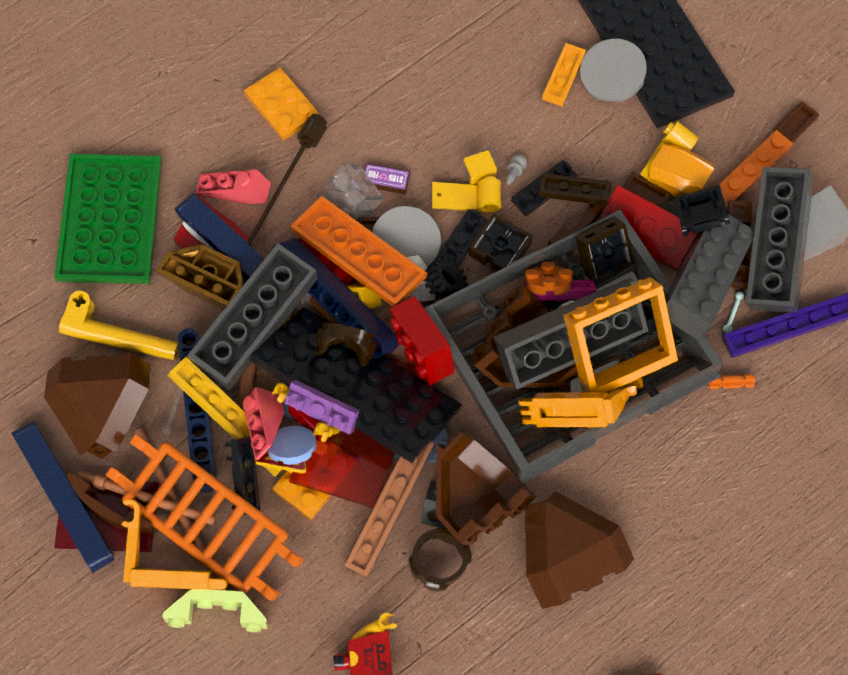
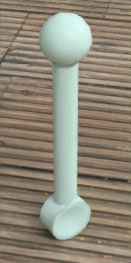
(728, 328)

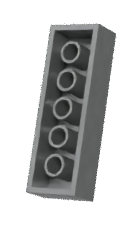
(780, 239)
(707, 276)
(253, 316)
(544, 345)

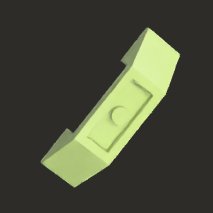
(182, 610)

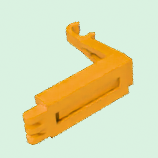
(577, 408)
(161, 576)

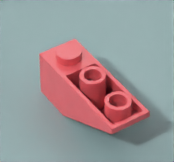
(235, 186)
(263, 419)

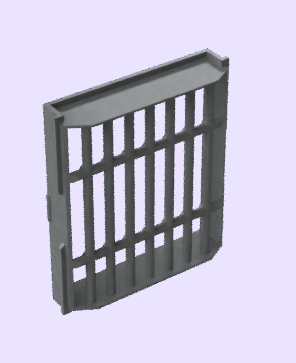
(699, 354)

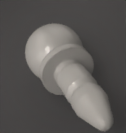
(515, 168)

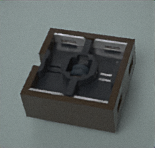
(500, 243)
(604, 249)

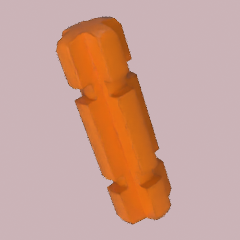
(733, 381)

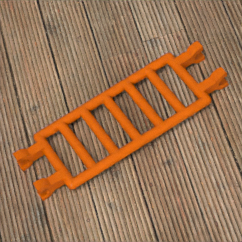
(223, 491)

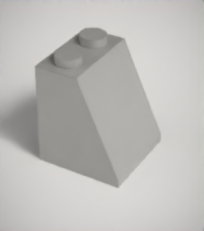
(826, 223)

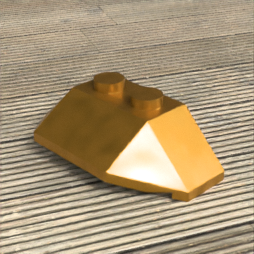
(203, 274)

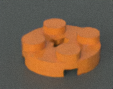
(548, 278)

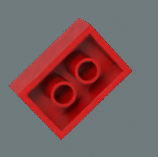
(421, 341)

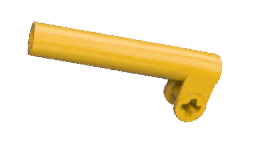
(78, 324)

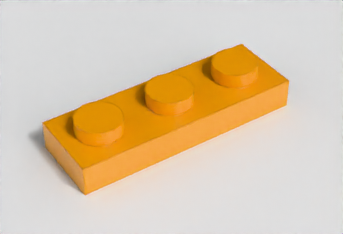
(563, 74)

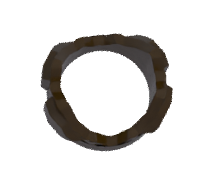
(356, 339)
(432, 583)

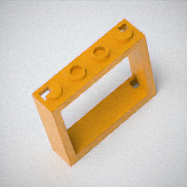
(636, 366)

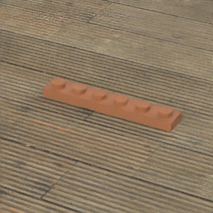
(386, 513)

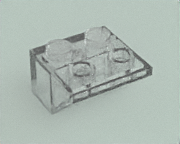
(352, 191)

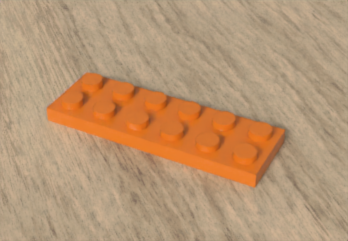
(358, 251)

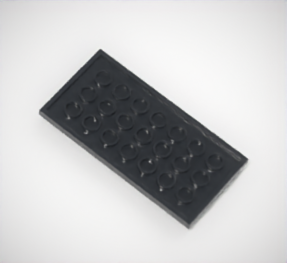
(679, 66)
(391, 401)

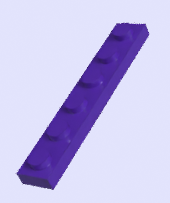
(786, 326)

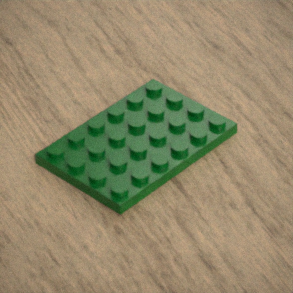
(108, 219)

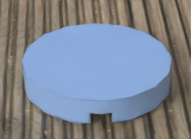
(292, 445)

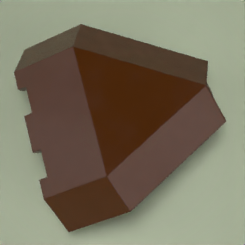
(517, 308)
(97, 399)
(475, 489)
(570, 549)

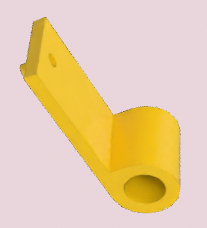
(675, 134)
(480, 197)

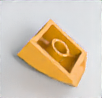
(679, 170)

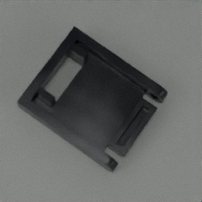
(701, 216)

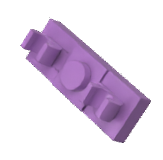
(322, 407)

